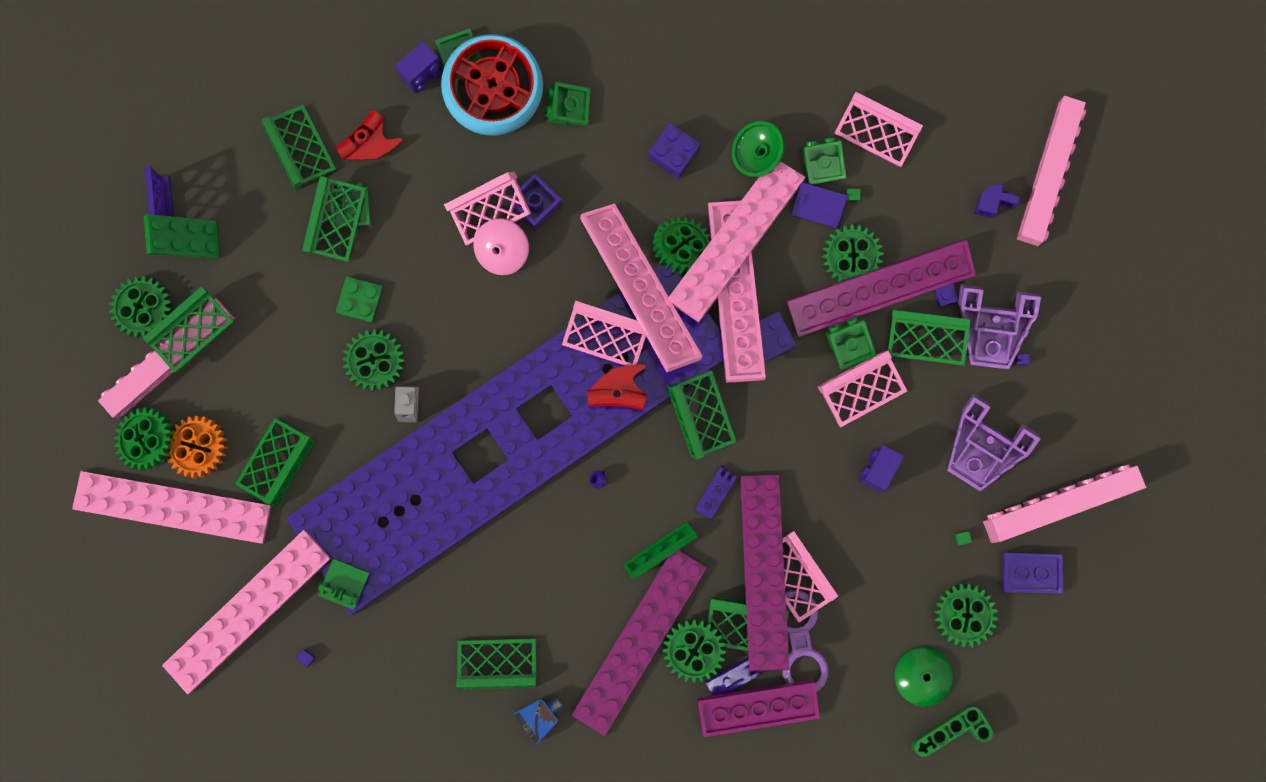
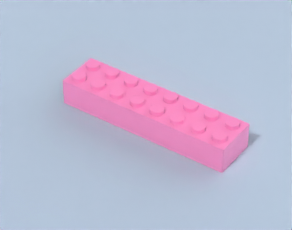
(1060, 505)

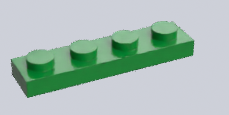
(660, 550)

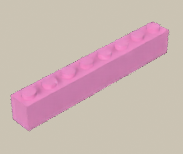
(1051, 171)
(153, 370)

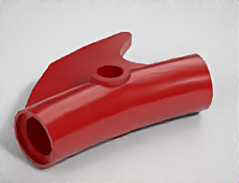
(373, 143)
(620, 381)

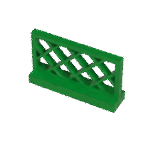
(282, 149)
(319, 211)
(181, 315)
(932, 321)
(686, 420)
(286, 473)
(734, 607)
(496, 681)

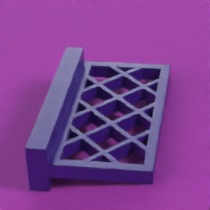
(158, 193)

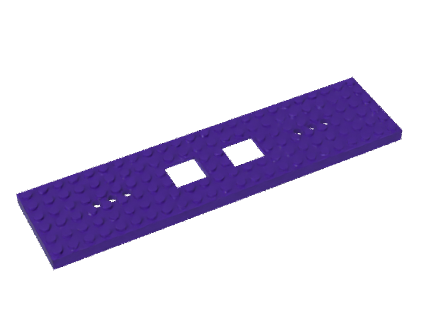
(452, 506)

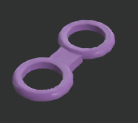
(801, 643)

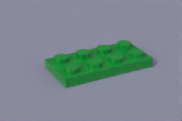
(181, 237)

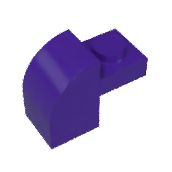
(992, 197)

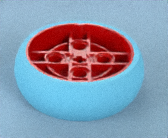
(460, 67)

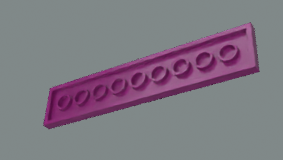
(881, 287)
(764, 573)
(638, 642)

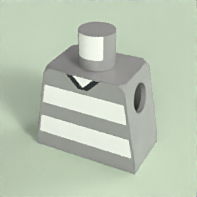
(407, 403)

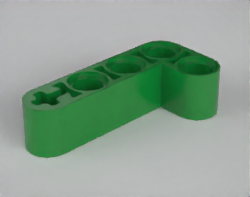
(949, 735)

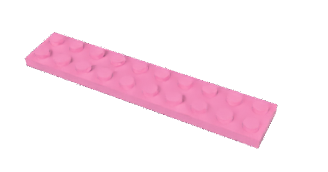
(735, 241)
(641, 287)
(738, 312)
(172, 507)
(246, 612)

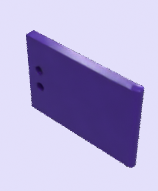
(819, 205)

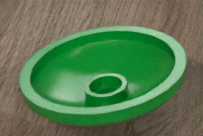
(749, 146)
(910, 673)

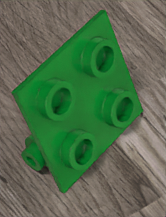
(343, 584)

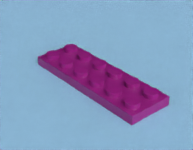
(758, 708)

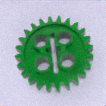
(672, 233)
(834, 255)
(124, 301)
(370, 343)
(144, 439)
(983, 617)
(679, 641)

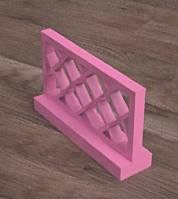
(885, 114)
(481, 193)
(605, 317)
(855, 373)
(812, 571)

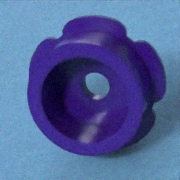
(598, 479)

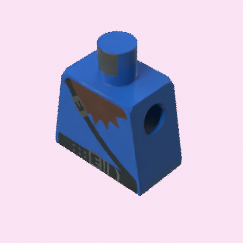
(539, 717)

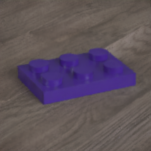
(1033, 573)

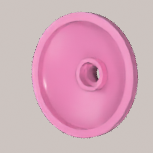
(510, 241)

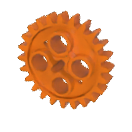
(190, 464)

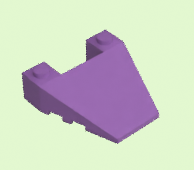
(996, 331)
(983, 452)

